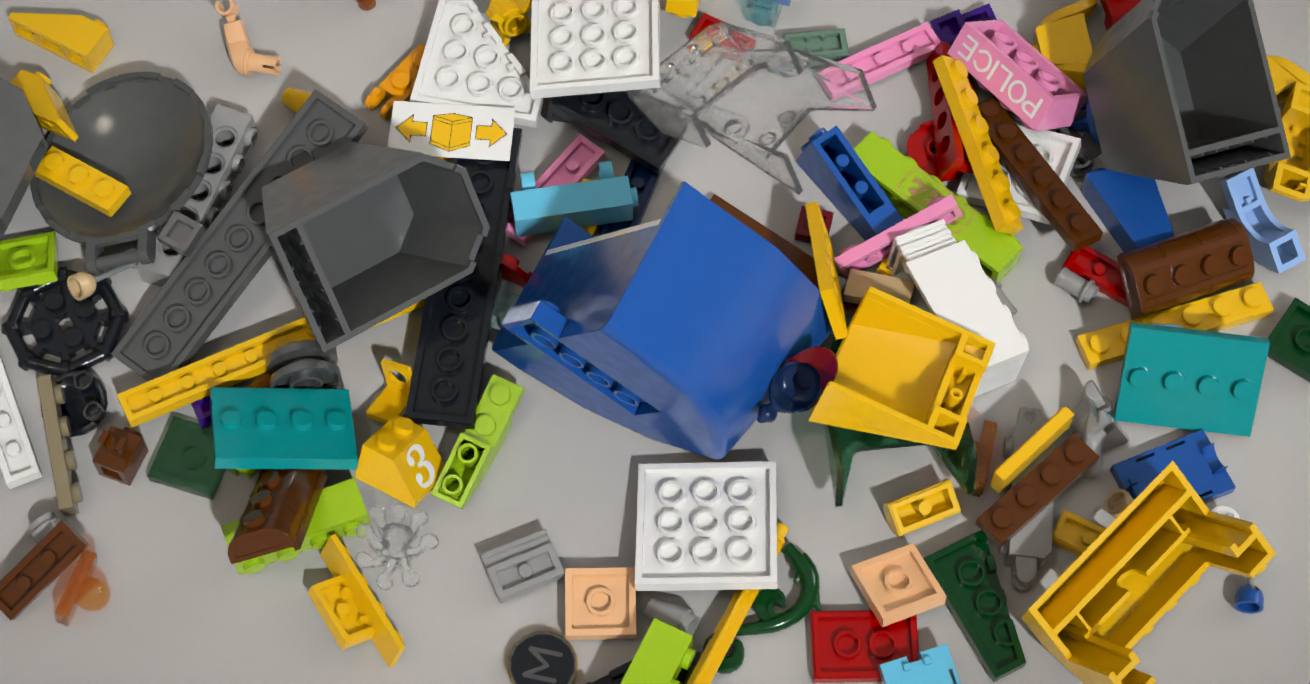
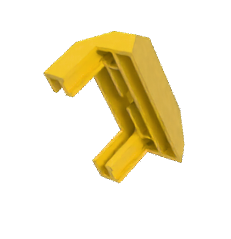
(1137, 576)

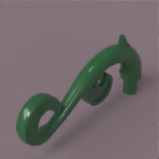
(767, 598)

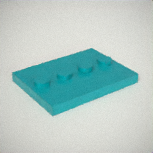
(1190, 379)
(282, 428)

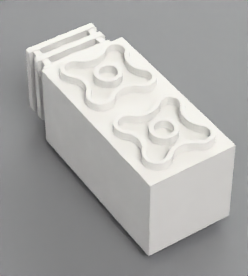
(958, 290)

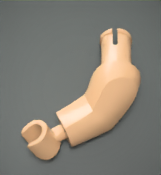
(239, 46)

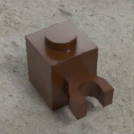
(120, 454)

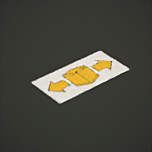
(452, 130)

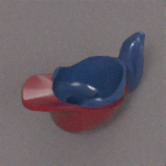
(799, 383)

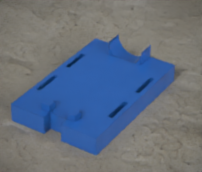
(1191, 454)

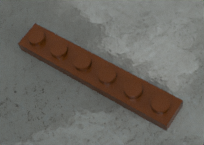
(1039, 178)

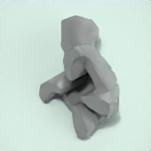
(1094, 425)

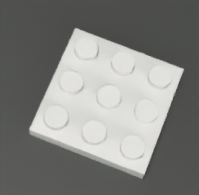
(1058, 151)

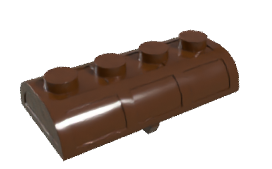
(1185, 267)
(277, 512)

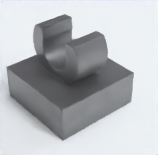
(181, 233)

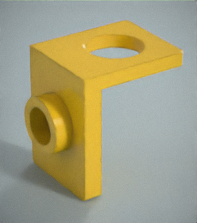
(395, 395)

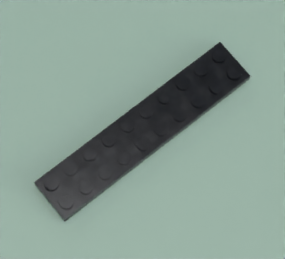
(460, 316)

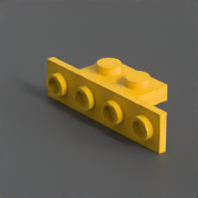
(351, 607)

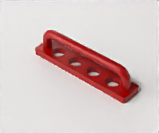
(947, 138)

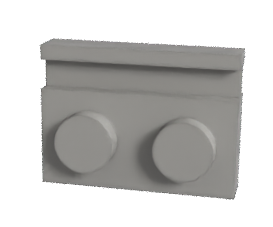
(522, 566)

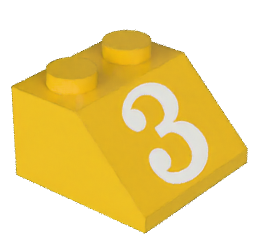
(400, 461)

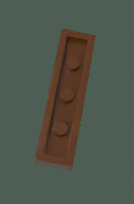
(1037, 490)

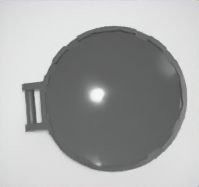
(145, 135)

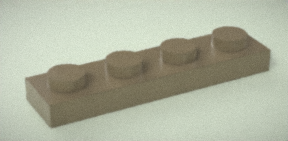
(61, 458)

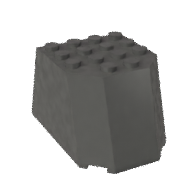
(1185, 92)
(371, 234)

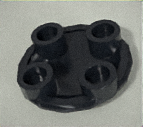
(85, 401)

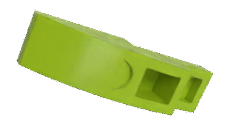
(478, 447)

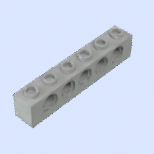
(228, 127)

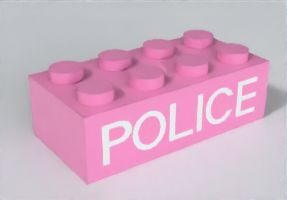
(1018, 75)

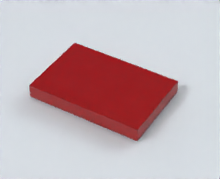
(853, 645)

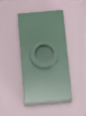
(823, 43)

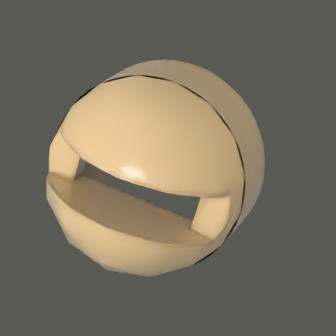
(1117, 502)

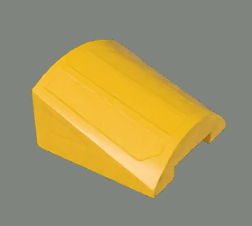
(904, 374)

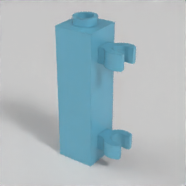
(583, 202)

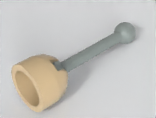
(84, 285)

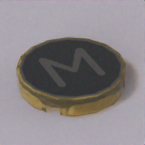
(542, 659)

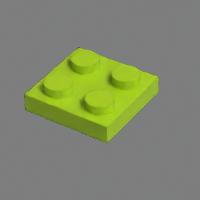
(28, 261)

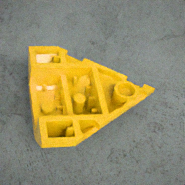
(1289, 175)

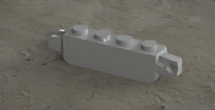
(1033, 543)

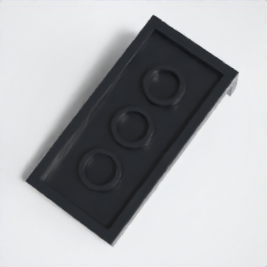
(618, 124)

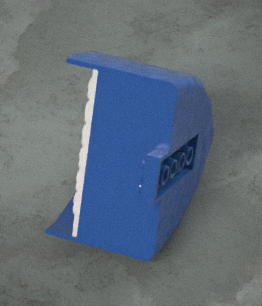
(665, 323)

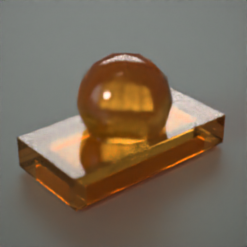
(984, 452)
(83, 590)

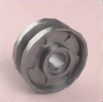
(303, 366)

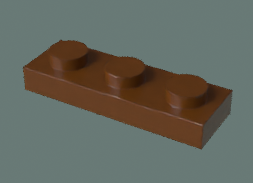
(40, 568)

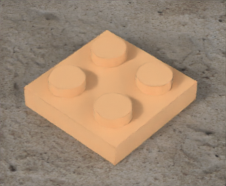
(898, 585)
(600, 603)

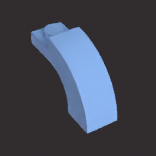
(1270, 241)

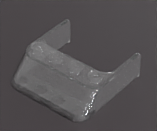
(705, 72)

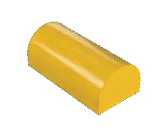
(921, 507)

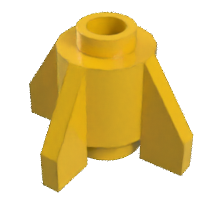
(509, 17)

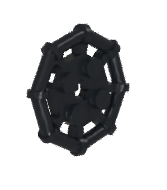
(64, 343)

